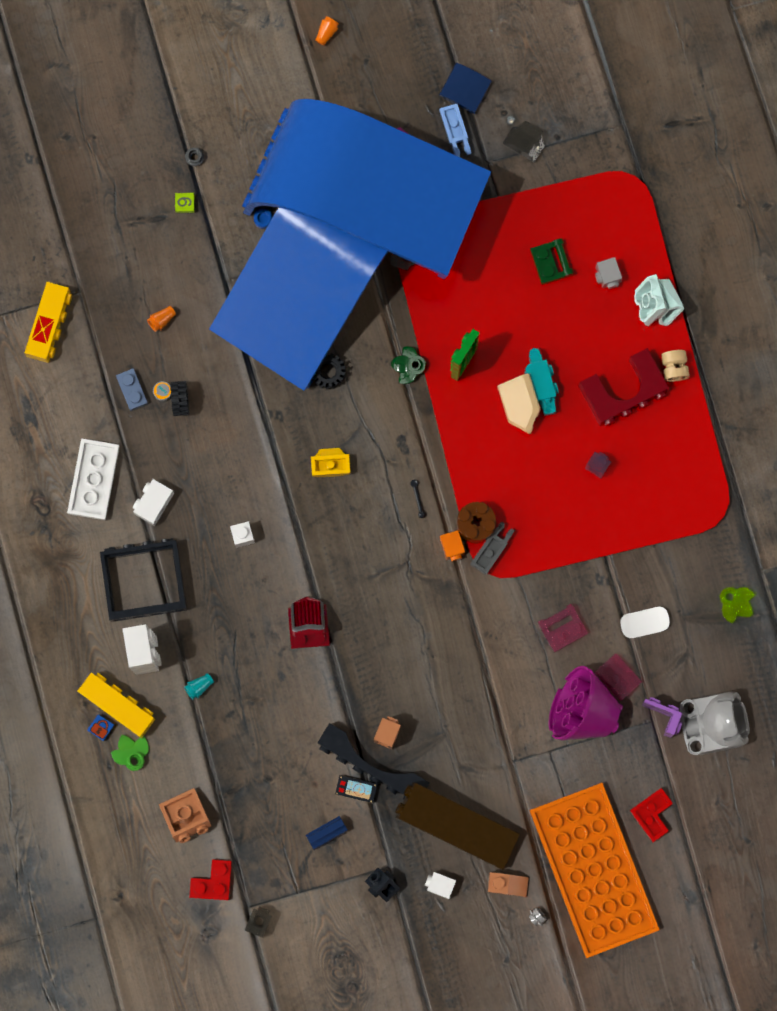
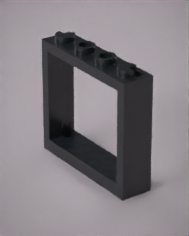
(130, 550)

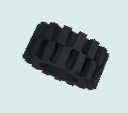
(336, 379)
(179, 398)

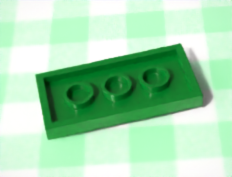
(463, 356)

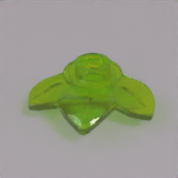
(738, 605)

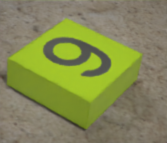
(184, 203)

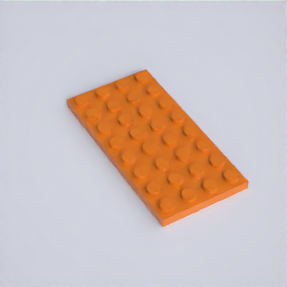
(594, 870)

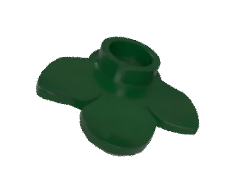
(406, 365)

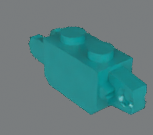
(542, 382)

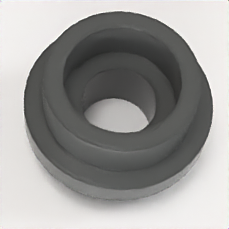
(194, 151)

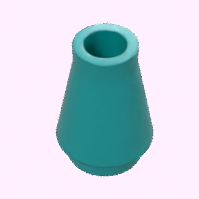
(198, 686)

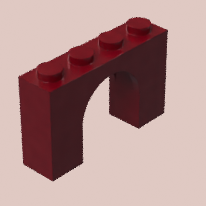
(607, 408)

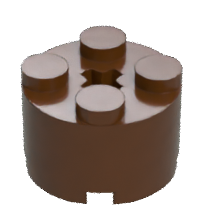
(477, 511)

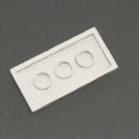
(93, 479)

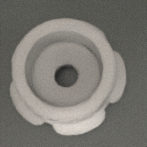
(537, 916)

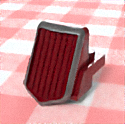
(308, 623)

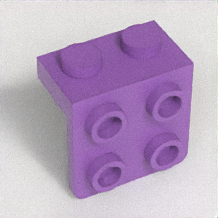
(673, 712)

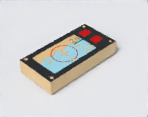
(356, 789)

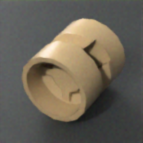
(674, 359)

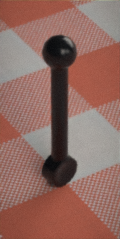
(414, 484)

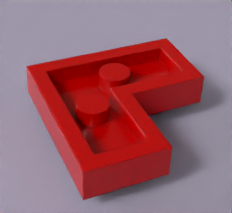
(647, 814)
(217, 886)

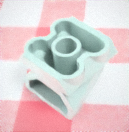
(657, 301)

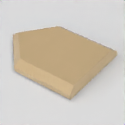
(520, 402)

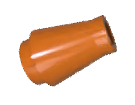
(326, 30)
(160, 319)

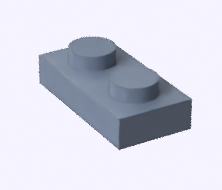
(131, 389)

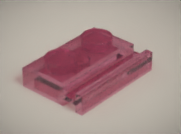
(618, 677)

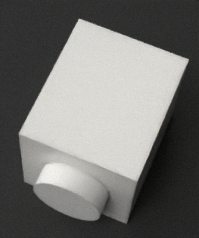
(242, 534)
(440, 885)

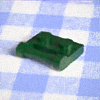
(545, 262)

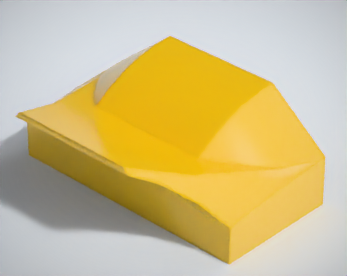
(330, 463)

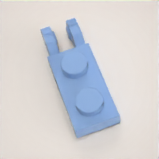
(455, 128)

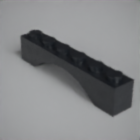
(337, 742)

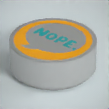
(162, 391)

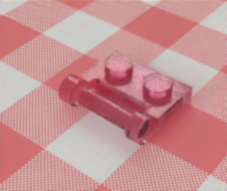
(566, 633)

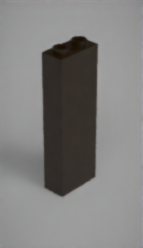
(456, 825)

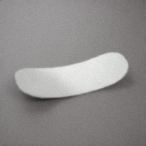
(645, 622)

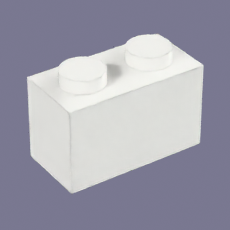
(153, 502)

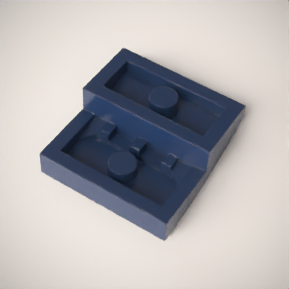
(465, 87)

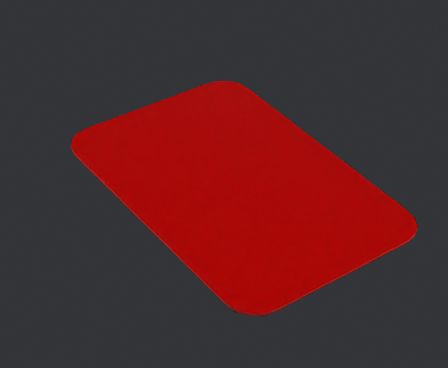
(663, 457)

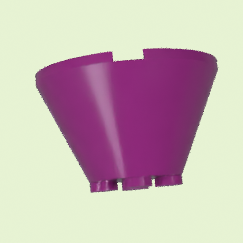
(583, 708)

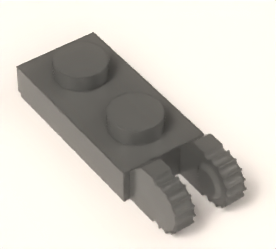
(491, 550)

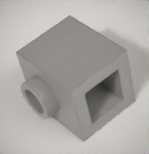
(608, 273)

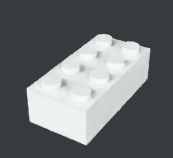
(141, 650)

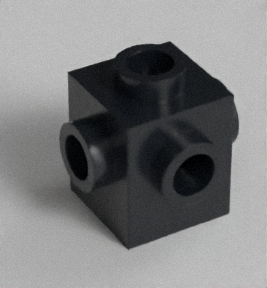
(382, 884)

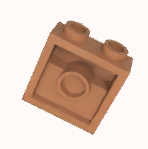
(185, 816)

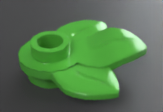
(128, 750)

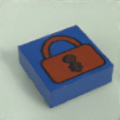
(101, 727)

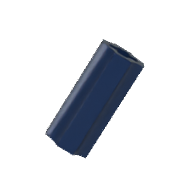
(326, 833)

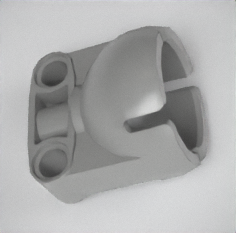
(716, 722)

